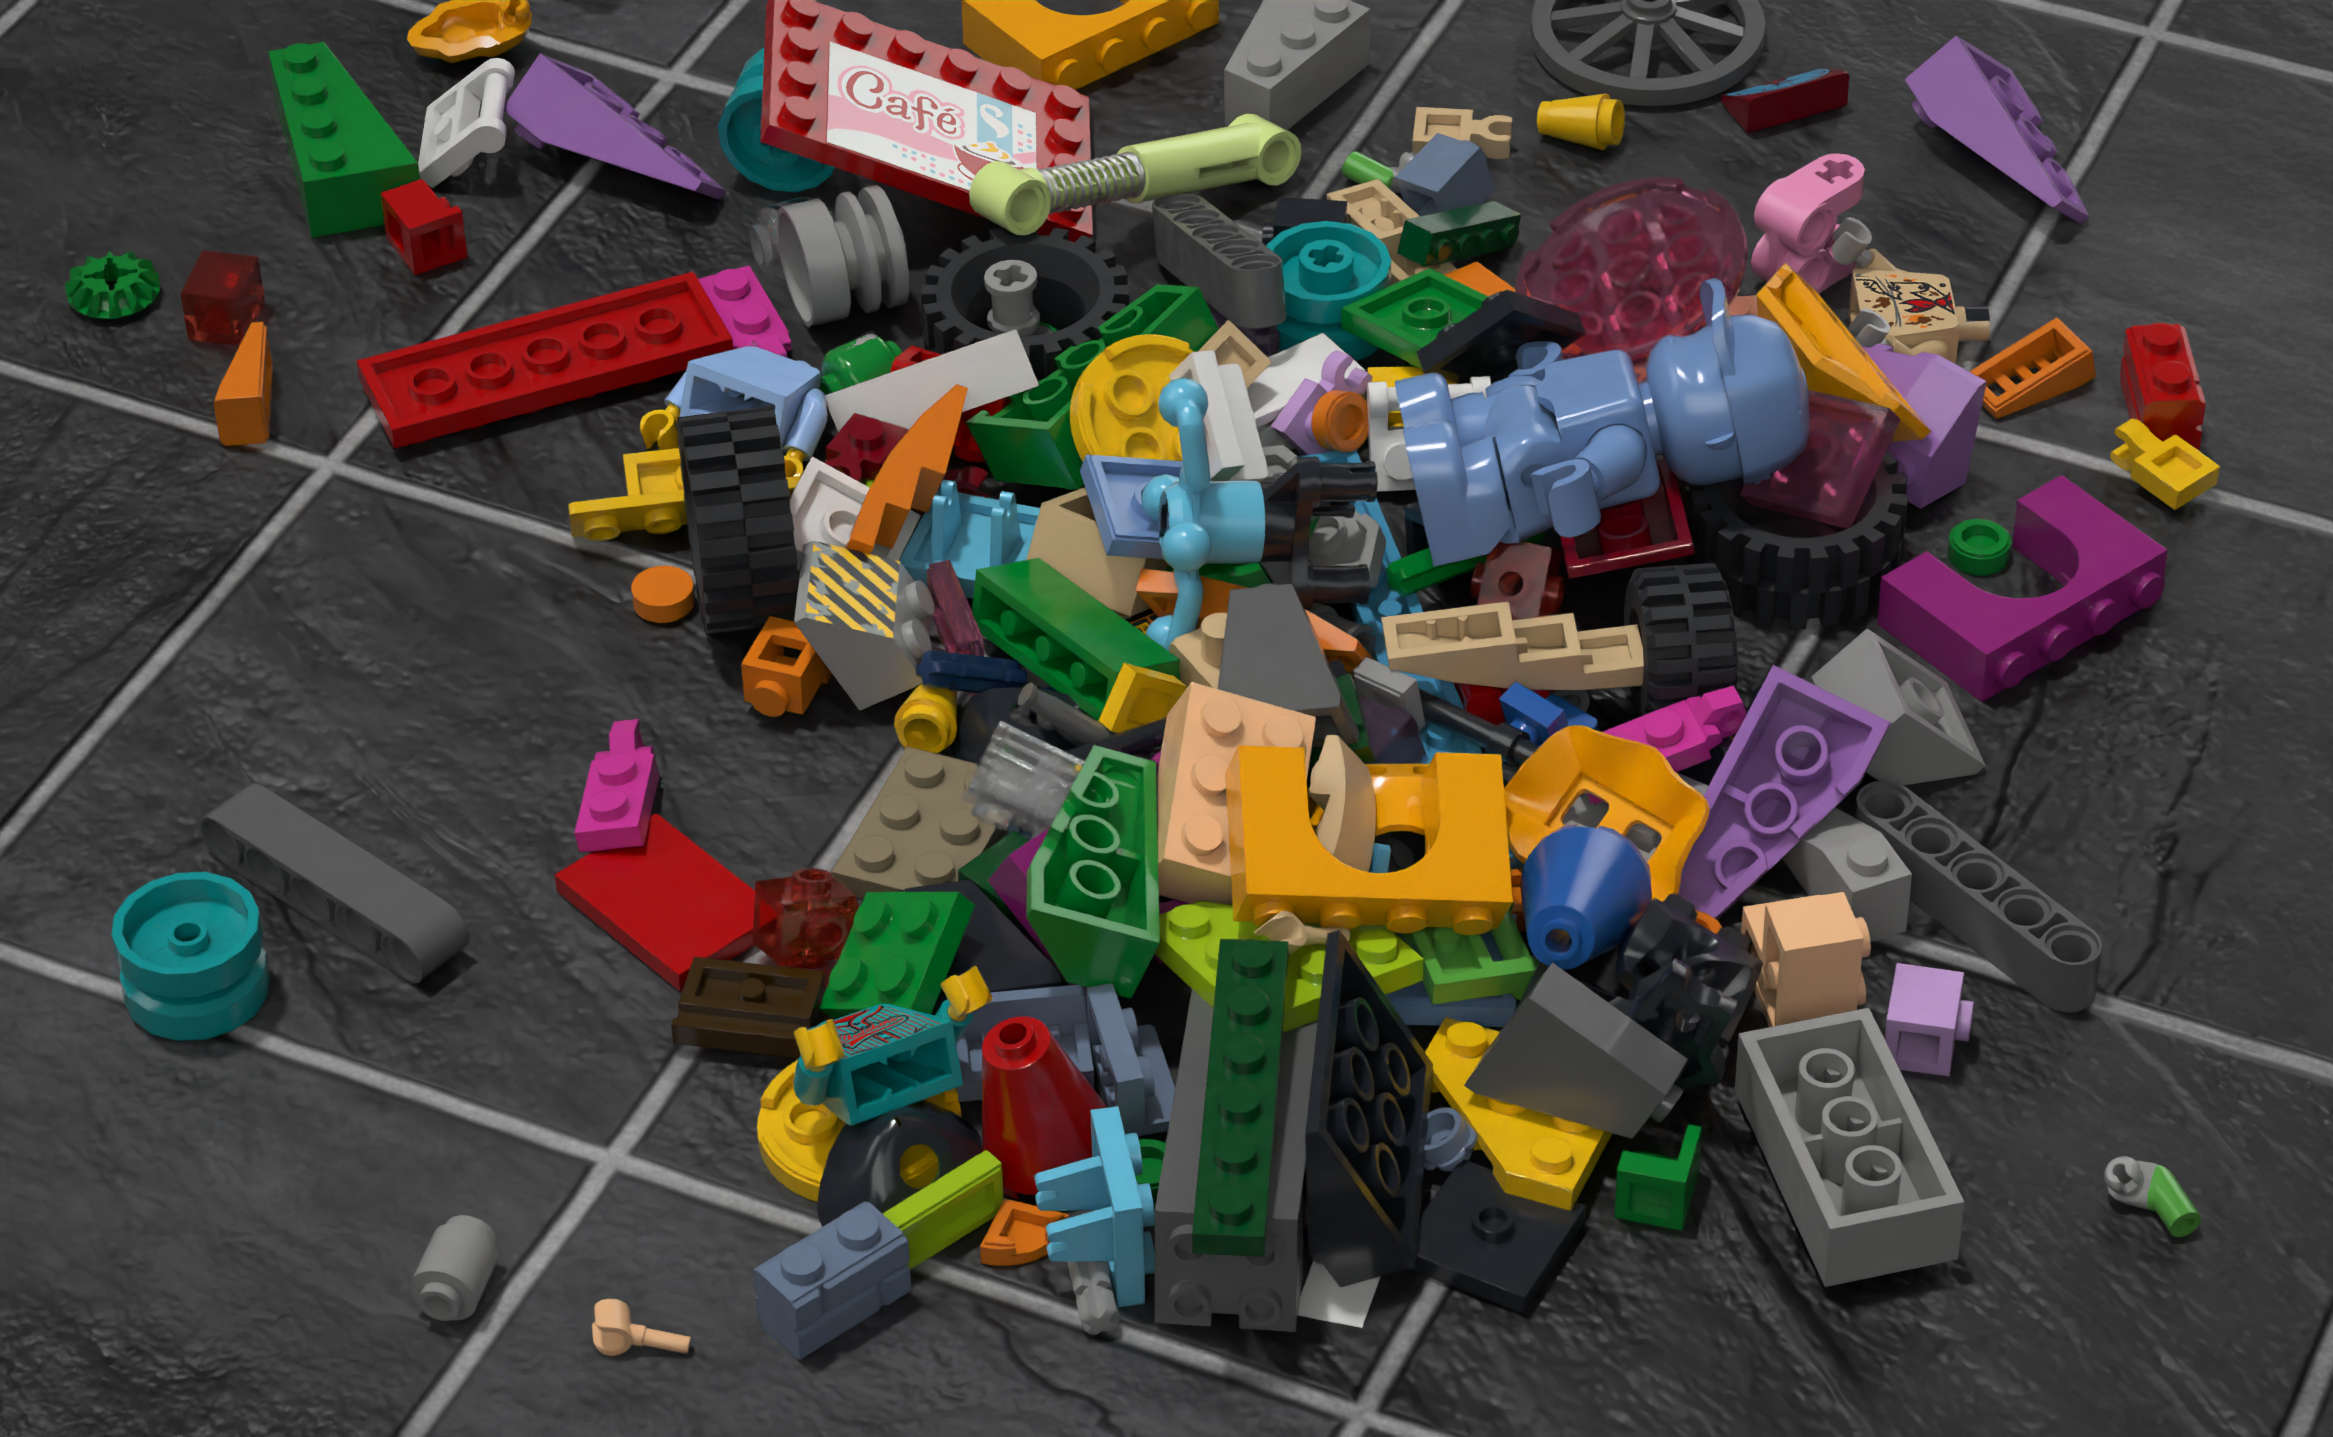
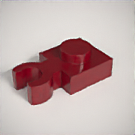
(862, 446)

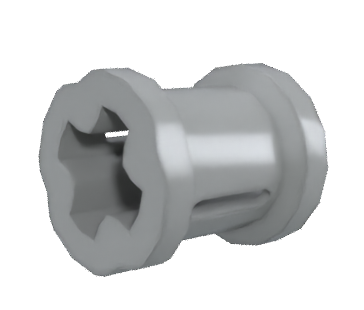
(1012, 297)

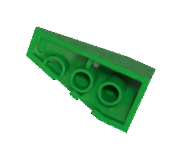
(1098, 875)

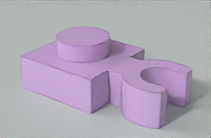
(1296, 416)

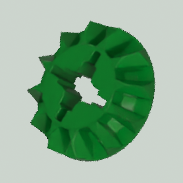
(134, 291)

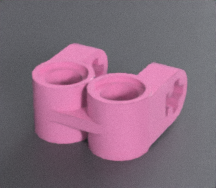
(1801, 218)

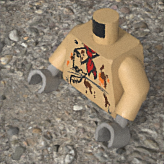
(1901, 306)

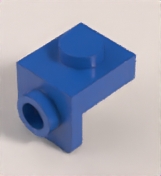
(1539, 715)

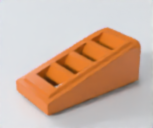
(2050, 342)
(246, 391)

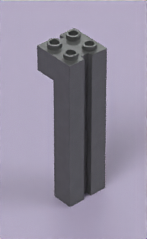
(1257, 1288)

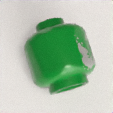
(857, 362)

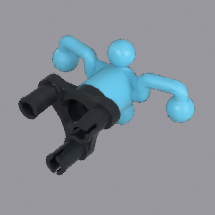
(1247, 519)

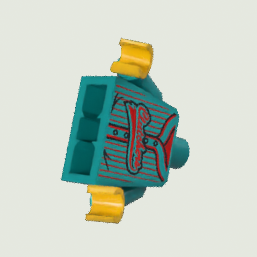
(887, 1053)

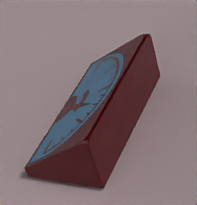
(1788, 98)

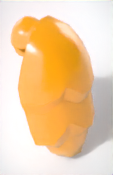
(471, 29)

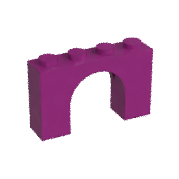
(1998, 640)

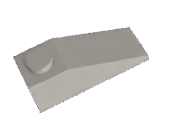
(1860, 862)

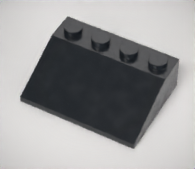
(1363, 1126)

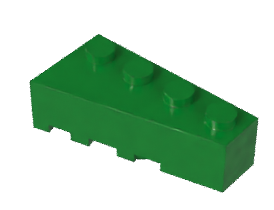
(335, 141)
(1033, 435)

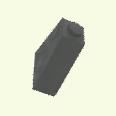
(1279, 660)
(1579, 1060)

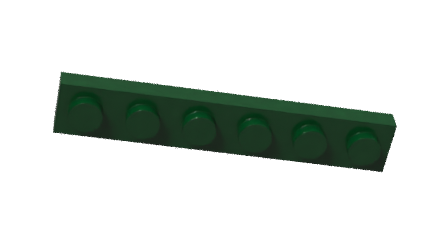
(1241, 1099)

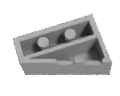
(1295, 58)

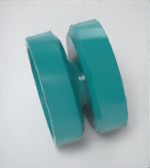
(741, 135)
(1322, 272)
(191, 956)

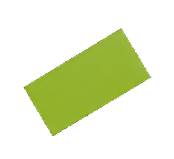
(950, 1207)

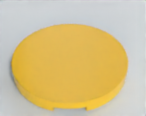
(1118, 396)
(799, 1136)

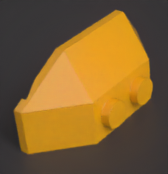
(1829, 352)

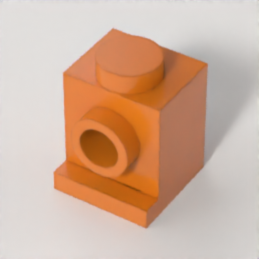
(778, 681)

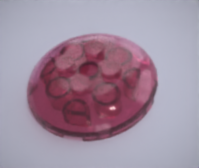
(1637, 263)

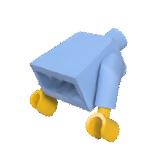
(747, 380)

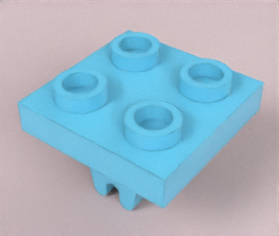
(969, 533)
(1120, 1207)

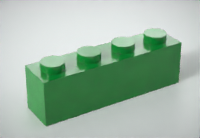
(1061, 631)

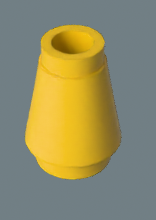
(1583, 120)
(927, 719)

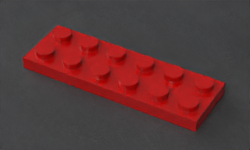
(542, 359)

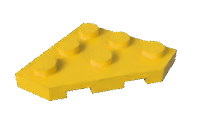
(1529, 1150)

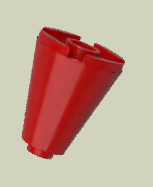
(1033, 1103)

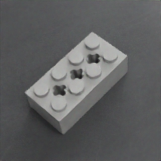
(1848, 1147)

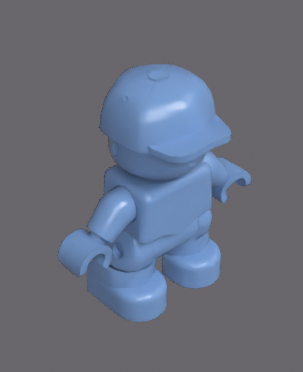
(1586, 435)

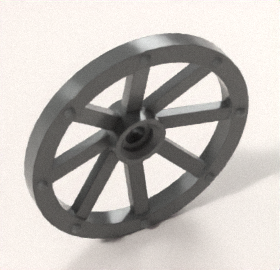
(1648, 25)

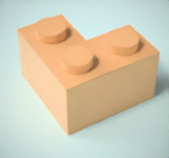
(1808, 957)

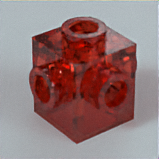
(1514, 562)
(803, 918)

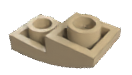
(1346, 794)

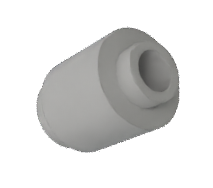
(455, 1268)

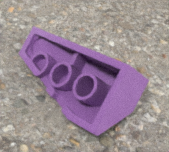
(1993, 116)
(587, 118)
(1949, 404)
(1775, 784)

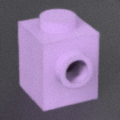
(1926, 1018)

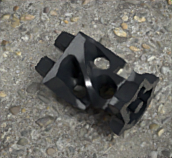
(1693, 985)

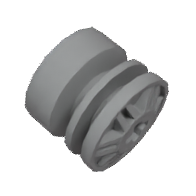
(854, 254)

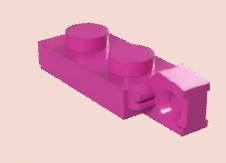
(747, 310)
(1686, 728)
(618, 792)

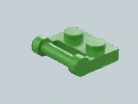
(1461, 965)

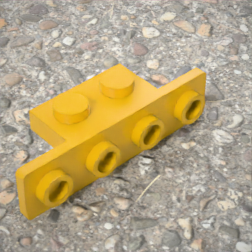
(652, 501)

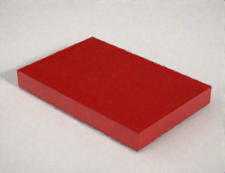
(663, 901)

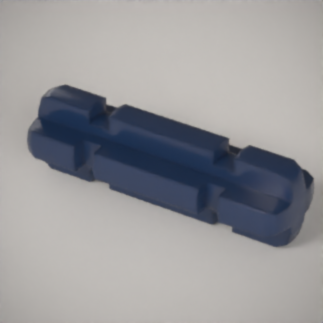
(968, 672)

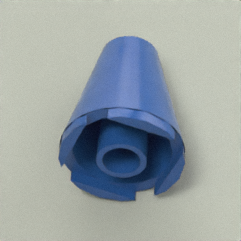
(1582, 894)

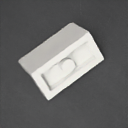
(1229, 422)

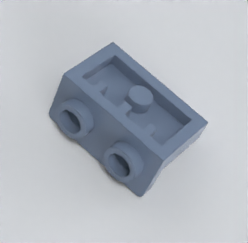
(1129, 1063)

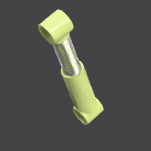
(1138, 173)

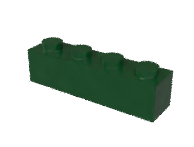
(1459, 233)

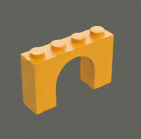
(1079, 47)
(1285, 867)

